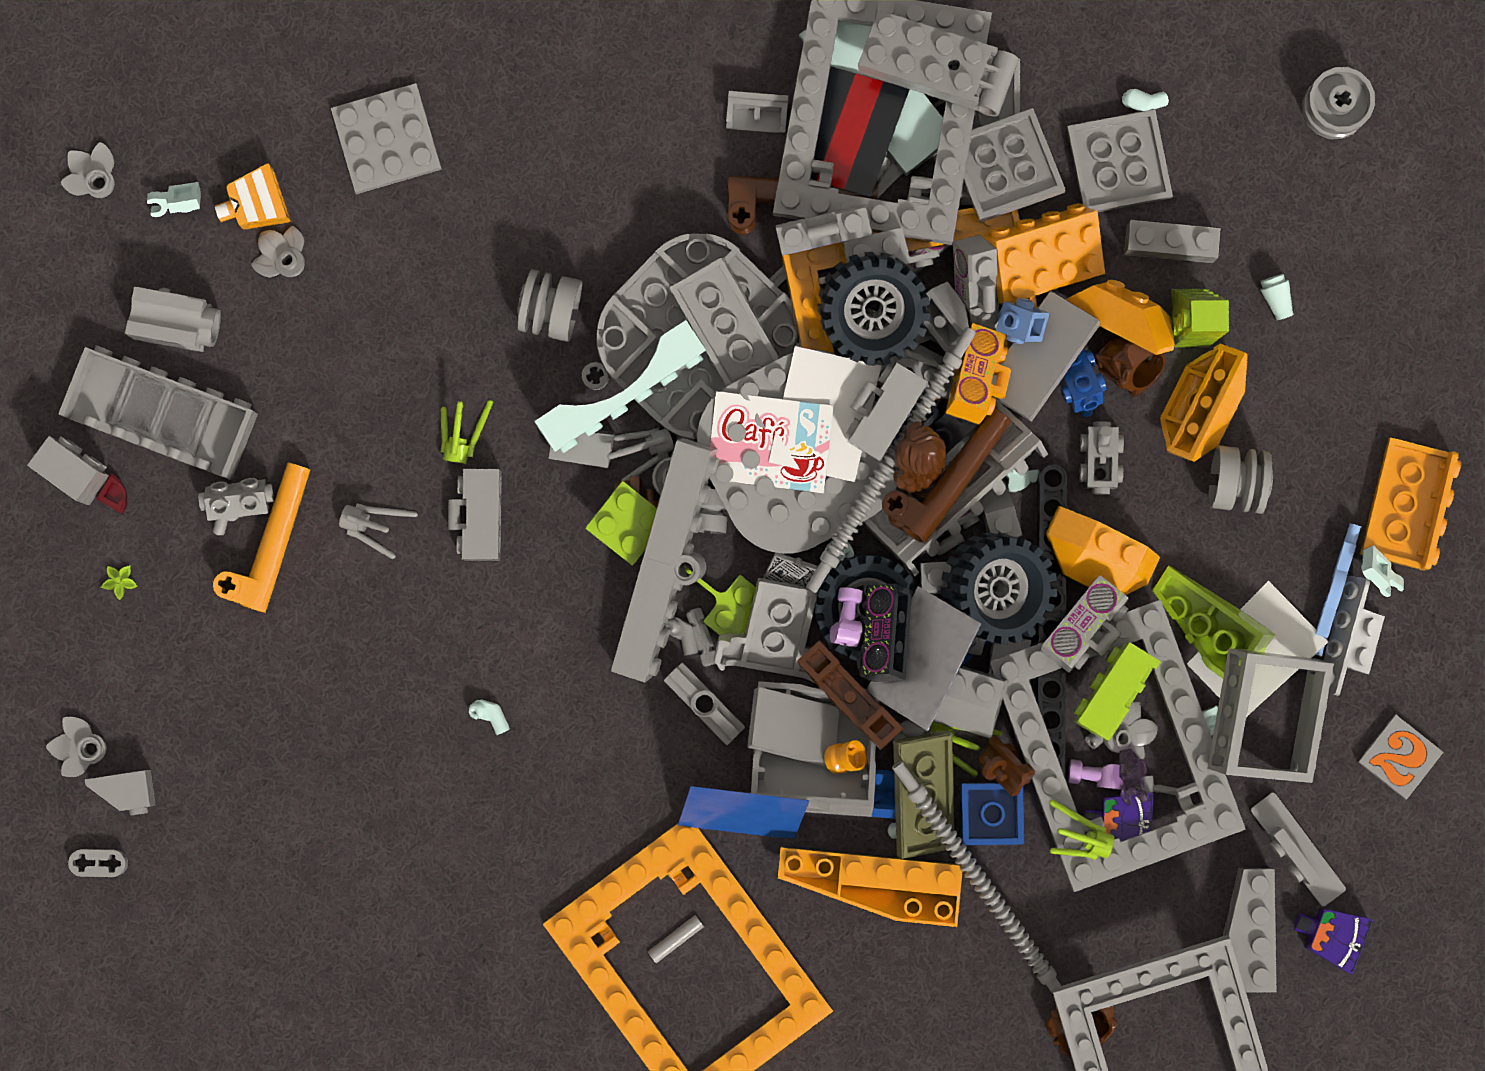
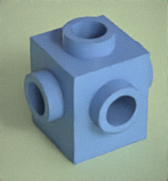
(1022, 321)

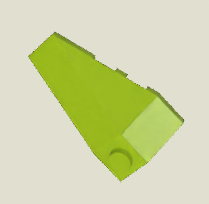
(1209, 620)

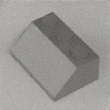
(972, 702)

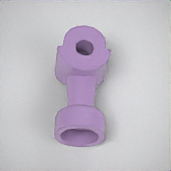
(847, 630)
(1104, 776)

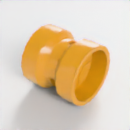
(845, 757)

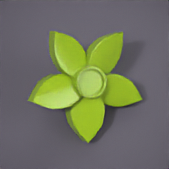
(119, 581)

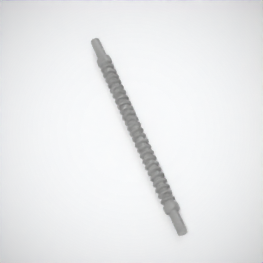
(829, 558)
(918, 794)

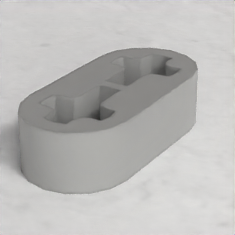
(97, 855)

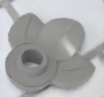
(89, 168)
(275, 252)
(1134, 732)
(72, 747)

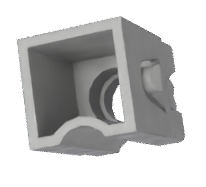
(172, 319)

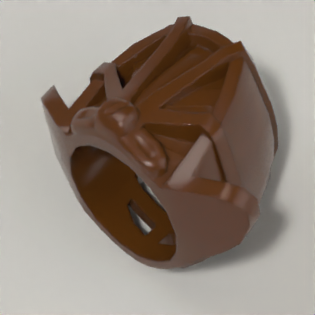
(1129, 365)

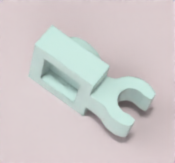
(177, 199)
(1378, 570)

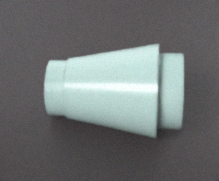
(1278, 296)

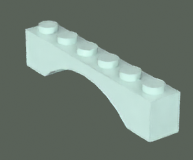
(567, 422)

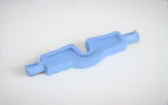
(1337, 583)

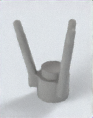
(658, 443)
(356, 520)

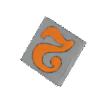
(1400, 756)

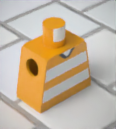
(254, 200)

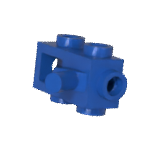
(1082, 386)

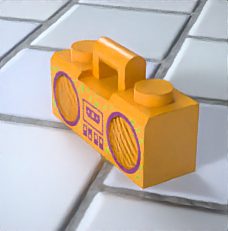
(971, 385)

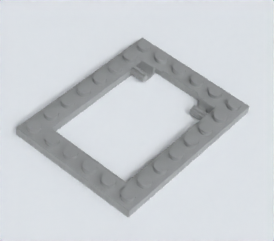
(803, 198)
(1200, 823)
(1210, 959)

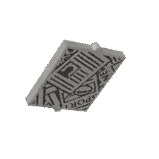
(789, 570)

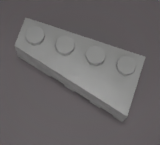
(1253, 928)

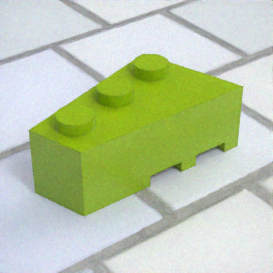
(1115, 690)

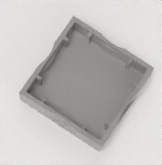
(828, 792)

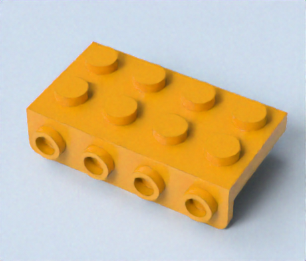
(1047, 252)
(1411, 503)

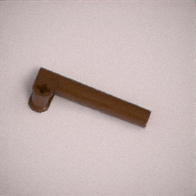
(748, 191)
(923, 518)

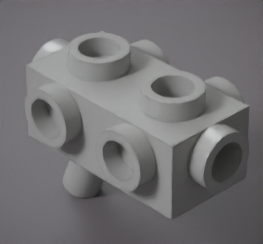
(1101, 451)
(229, 501)

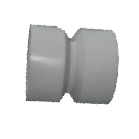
(712, 515)

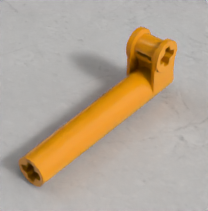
(258, 587)

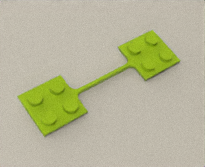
(625, 528)

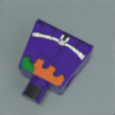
(1124, 820)
(1335, 936)

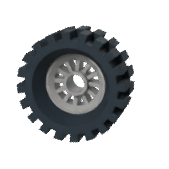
(887, 339)
(1010, 563)
(853, 573)

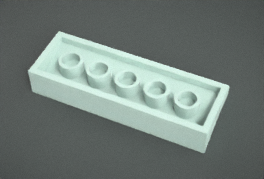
(919, 124)

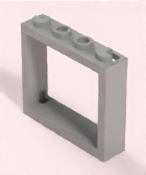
(1234, 707)

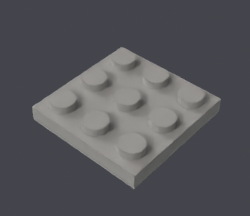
(386, 138)
(1119, 161)
(1010, 166)

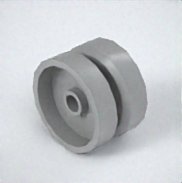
(1350, 90)

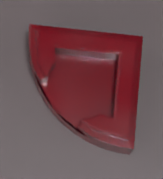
(113, 494)

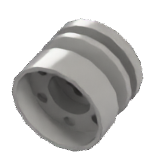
(549, 305)
(1246, 480)

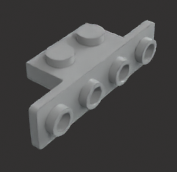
(888, 242)
(1352, 634)
(1296, 847)

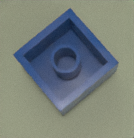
(990, 815)

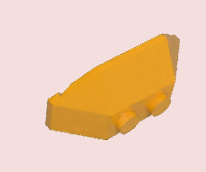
(1128, 315)
(1204, 402)
(1093, 549)

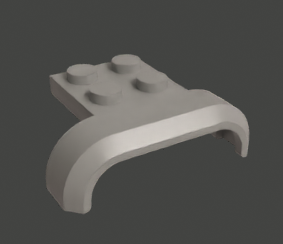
(774, 631)

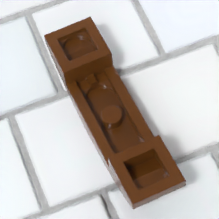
(849, 695)

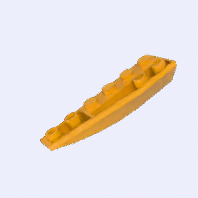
(883, 885)

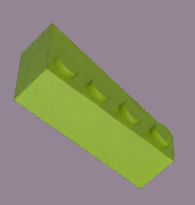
(1198, 317)

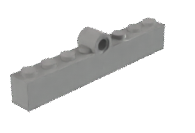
(664, 560)

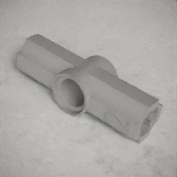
(689, 689)

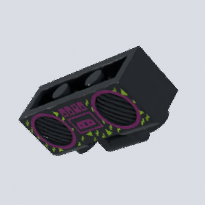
(884, 633)

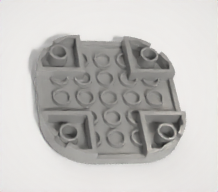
(648, 309)
(782, 517)

